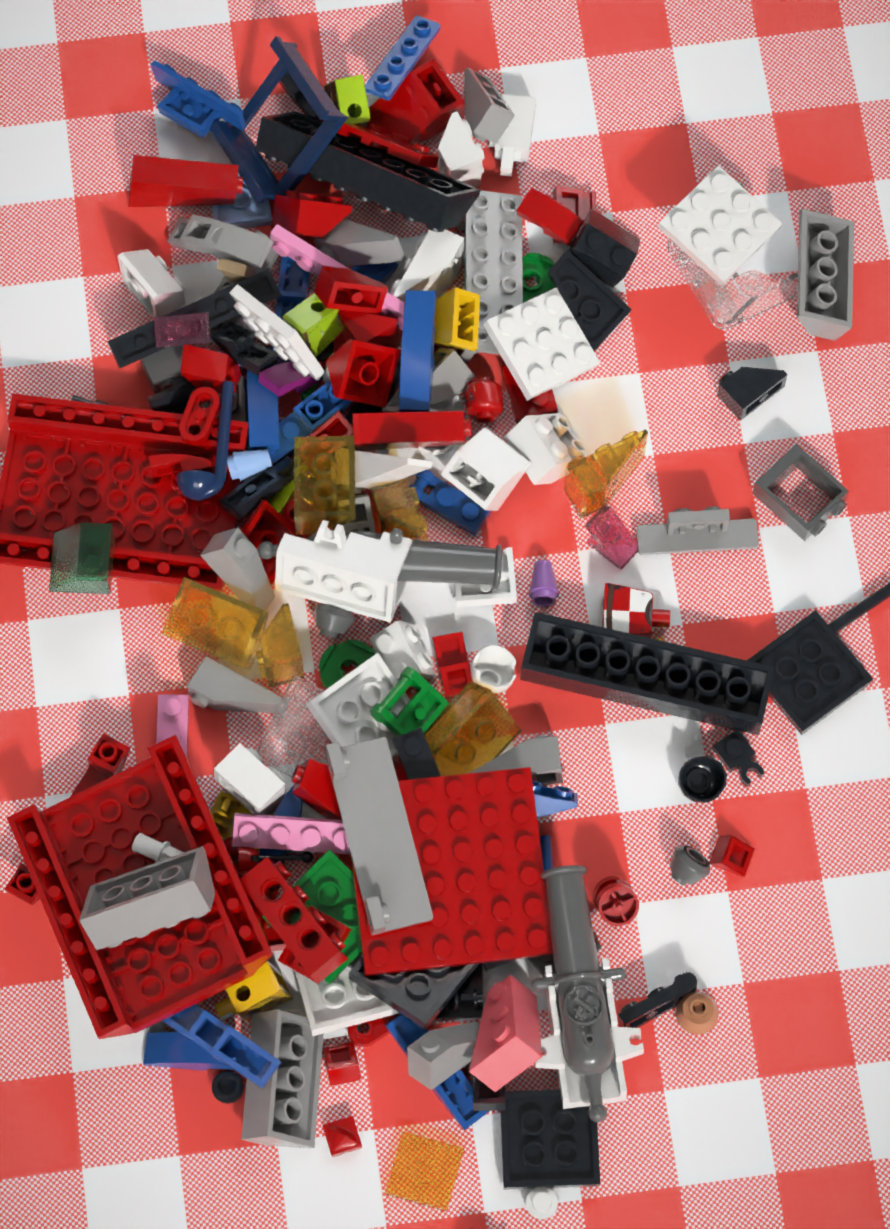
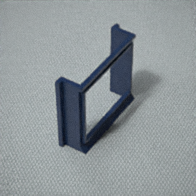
(242, 150)

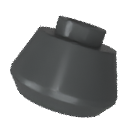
(333, 620)
(688, 865)

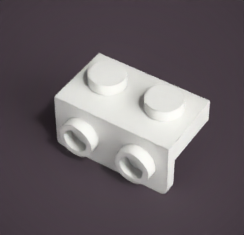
(401, 648)

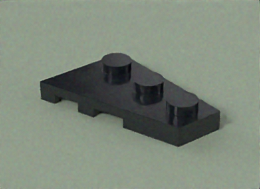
(588, 299)

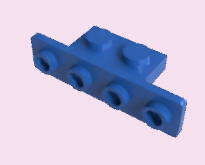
(402, 57)
(193, 105)

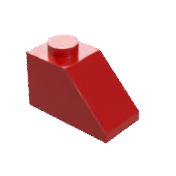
(349, 290)
(208, 368)

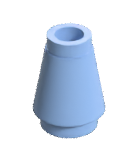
(247, 463)

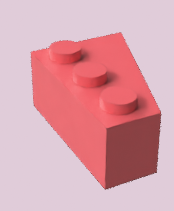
(507, 1034)

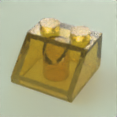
(280, 651)

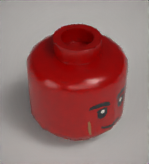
(483, 400)

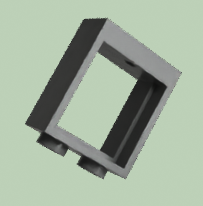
(793, 459)

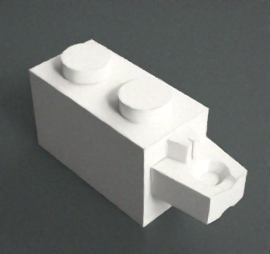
(516, 139)

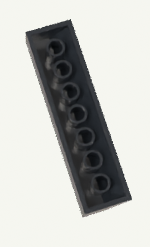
(370, 172)
(647, 673)

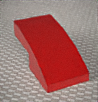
(550, 216)
(175, 463)
(452, 662)

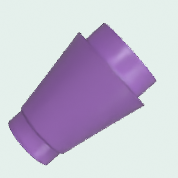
(543, 584)

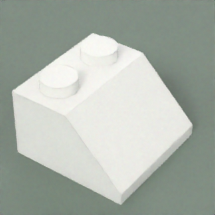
(151, 283)

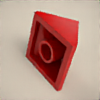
(370, 328)
(363, 372)
(268, 526)

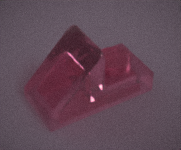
(182, 330)
(611, 537)

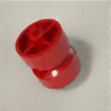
(615, 901)

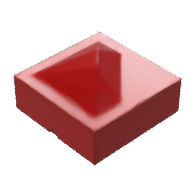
(342, 1136)

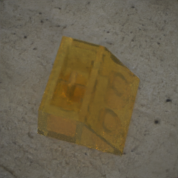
(396, 507)

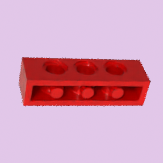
(260, 885)

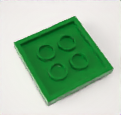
(332, 891)

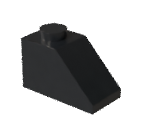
(749, 388)

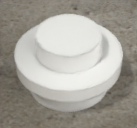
(541, 1203)

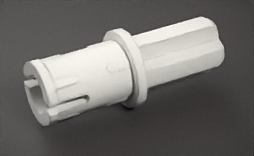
(153, 849)

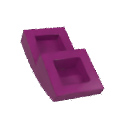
(284, 378)

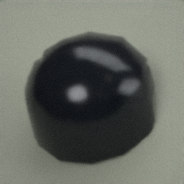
(702, 779)

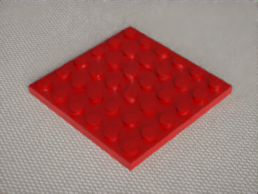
(480, 874)

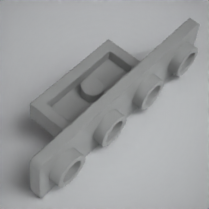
(697, 532)

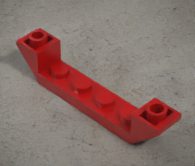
(104, 762)

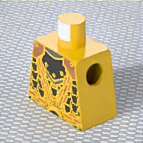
(266, 992)

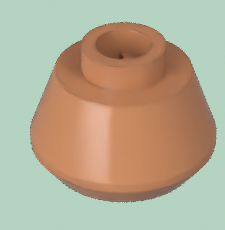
(698, 1021)

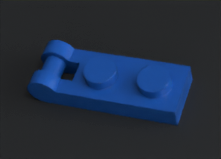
(450, 503)

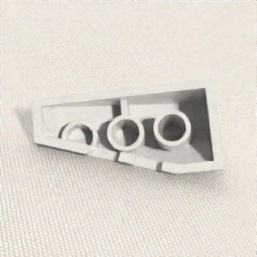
(380, 469)

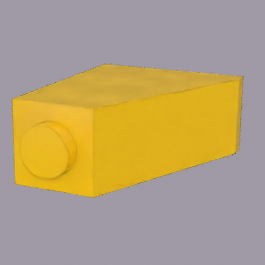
(457, 319)

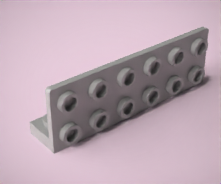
(492, 260)
(378, 835)

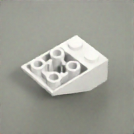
(434, 264)

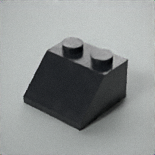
(605, 248)

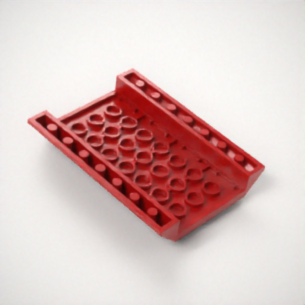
(93, 466)
(92, 841)

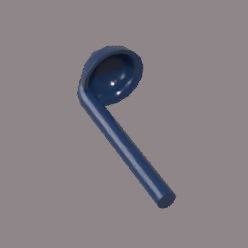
(201, 484)

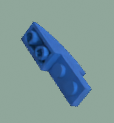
(306, 419)

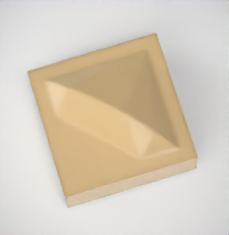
(234, 270)

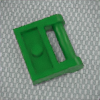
(418, 712)

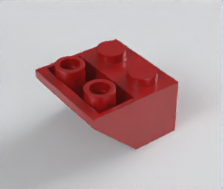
(308, 213)

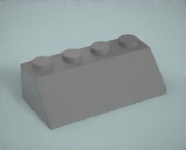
(825, 274)
(148, 899)
(288, 1104)

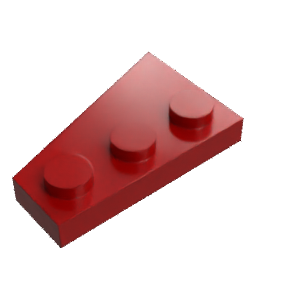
(393, 144)

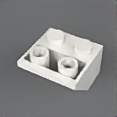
(459, 154)
(547, 444)
(486, 469)
(250, 780)

